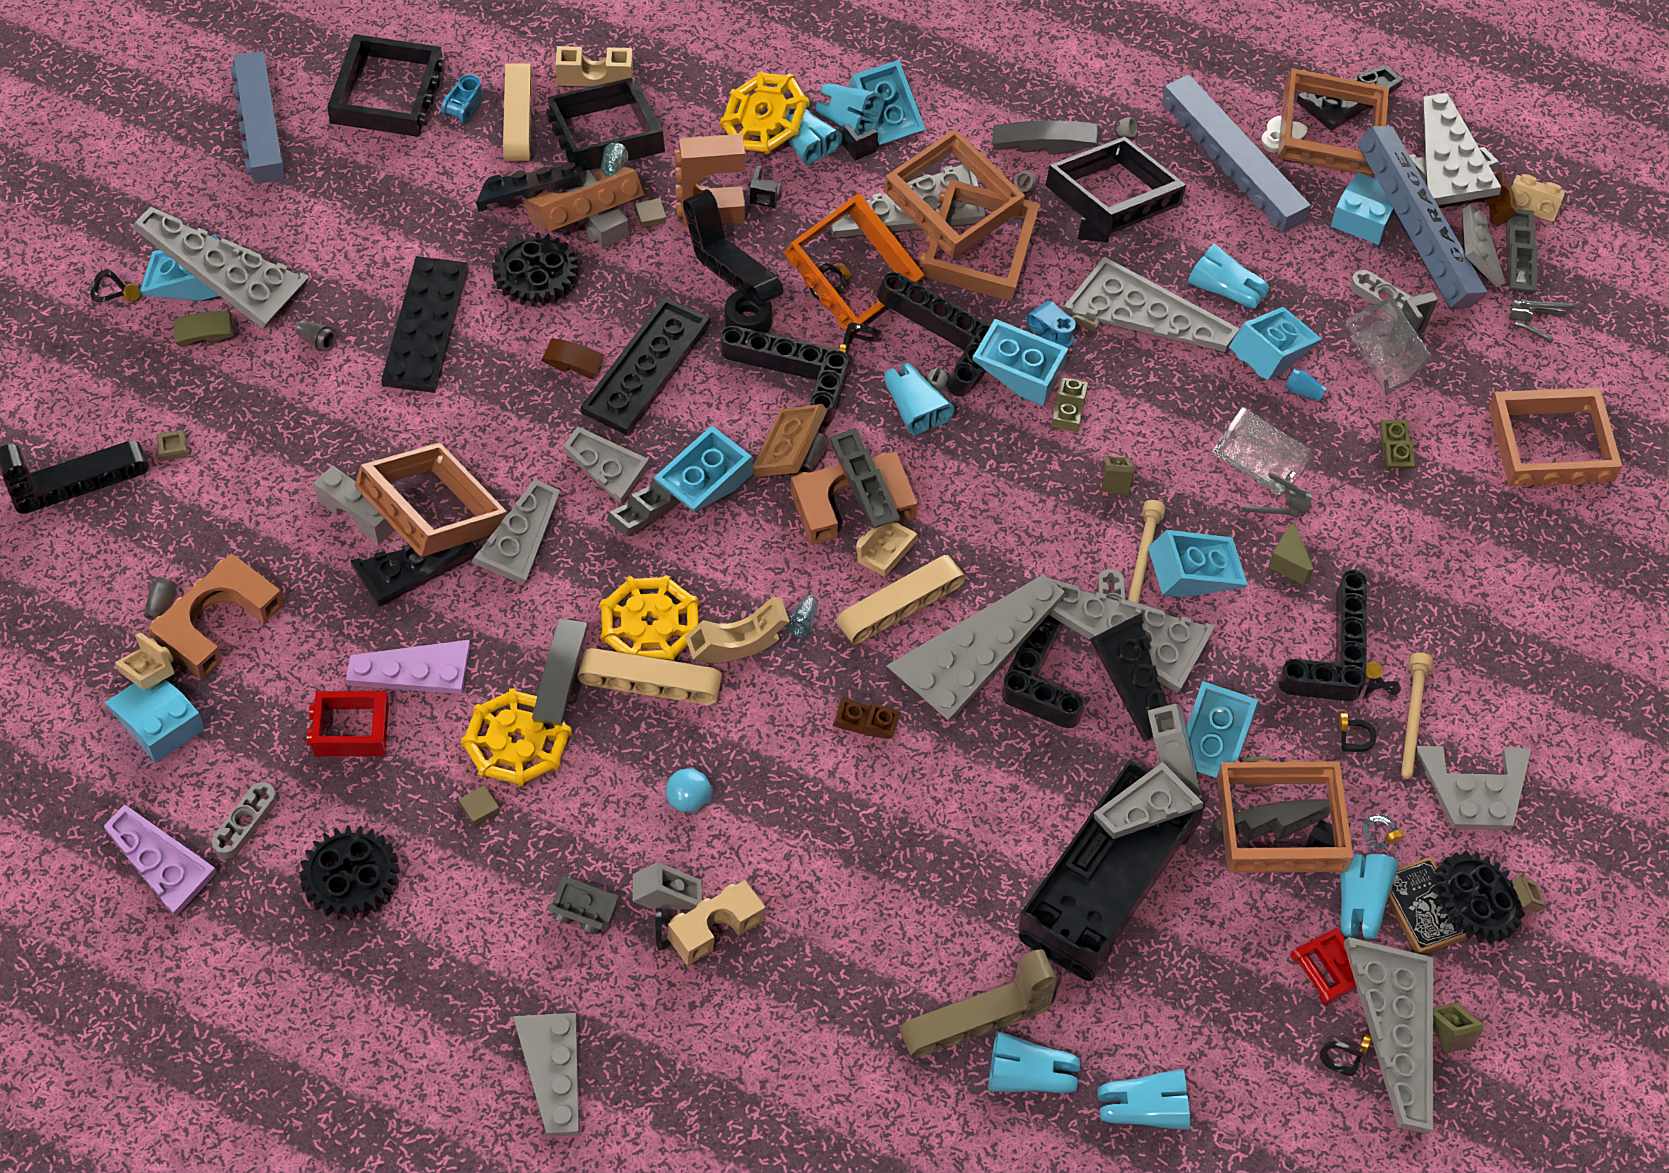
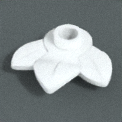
(1270, 138)

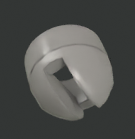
(1127, 127)
(1022, 178)
(942, 380)

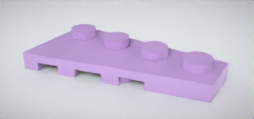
(418, 668)
(162, 861)

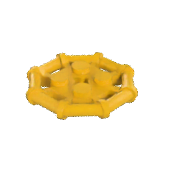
(776, 116)
(640, 607)
(500, 743)

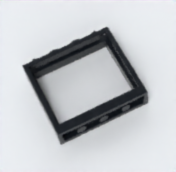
(598, 99)
(379, 119)
(1165, 194)

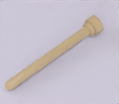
(1153, 513)
(1419, 665)

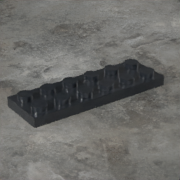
(425, 324)
(645, 365)

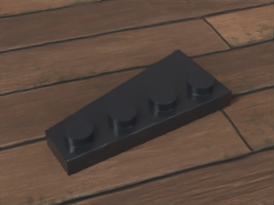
(1334, 111)
(529, 184)
(403, 570)
(1130, 668)

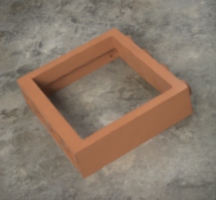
(1335, 87)
(926, 218)
(966, 277)
(1554, 401)
(374, 484)
(1286, 859)

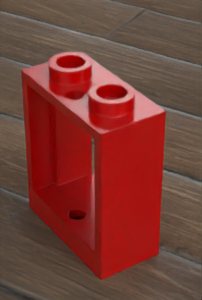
(349, 745)

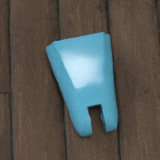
(852, 107)
(815, 138)
(1226, 277)
(917, 399)
(1365, 894)
(1030, 1067)
(1147, 1101)

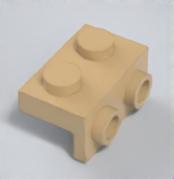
(1538, 197)
(885, 547)
(148, 664)

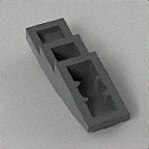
(1045, 134)
(1521, 252)
(864, 478)
(642, 509)
(560, 672)
(1280, 818)

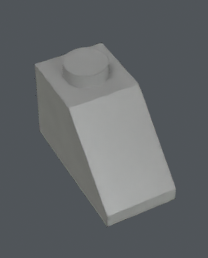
(666, 888)

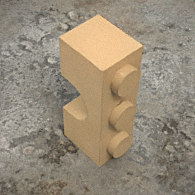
(576, 70)
(735, 906)

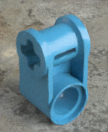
(463, 98)
(1052, 324)

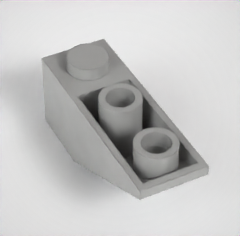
(1173, 744)

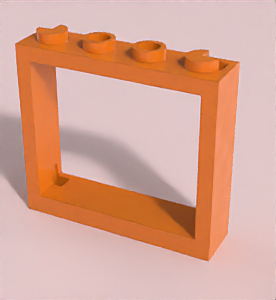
(877, 234)

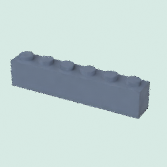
(258, 118)

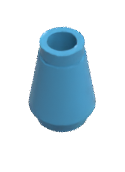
(1304, 385)

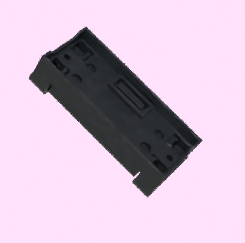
(1100, 885)

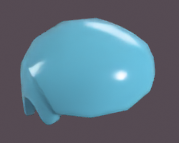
(688, 790)

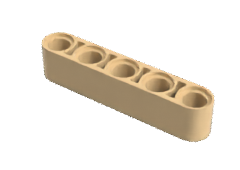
(517, 112)
(900, 599)
(650, 676)

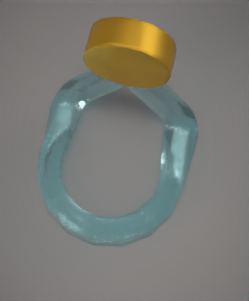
(1394, 837)

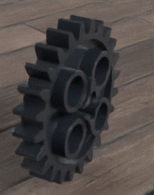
(535, 269)
(356, 895)
(1477, 897)

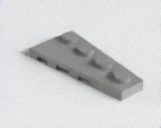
(518, 537)
(551, 1060)

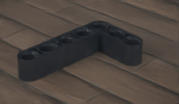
(724, 257)
(941, 319)
(792, 357)
(70, 478)
(1347, 647)
(1034, 687)

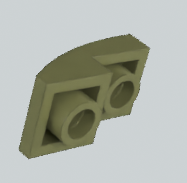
(203, 326)
(1069, 404)
(1396, 444)

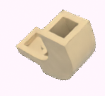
(731, 641)

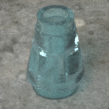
(613, 158)
(803, 616)

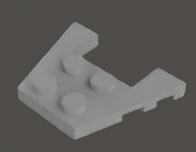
(1477, 799)

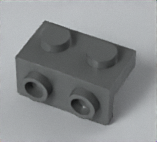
(1419, 310)
(584, 904)

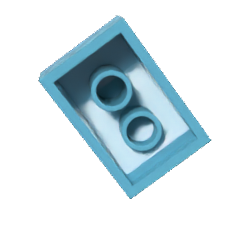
(899, 113)
(1363, 209)
(171, 280)
(1273, 342)
(1021, 360)
(706, 470)
(1195, 564)
(156, 717)
(1219, 727)

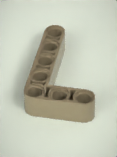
(986, 1012)

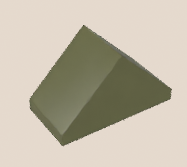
(1117, 474)
(1291, 557)
(1455, 1027)

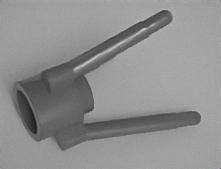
(1523, 310)
(1297, 500)

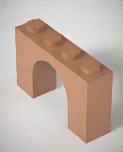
(709, 156)
(558, 210)
(814, 489)
(228, 582)

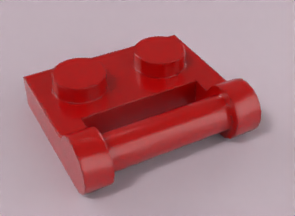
(1333, 956)

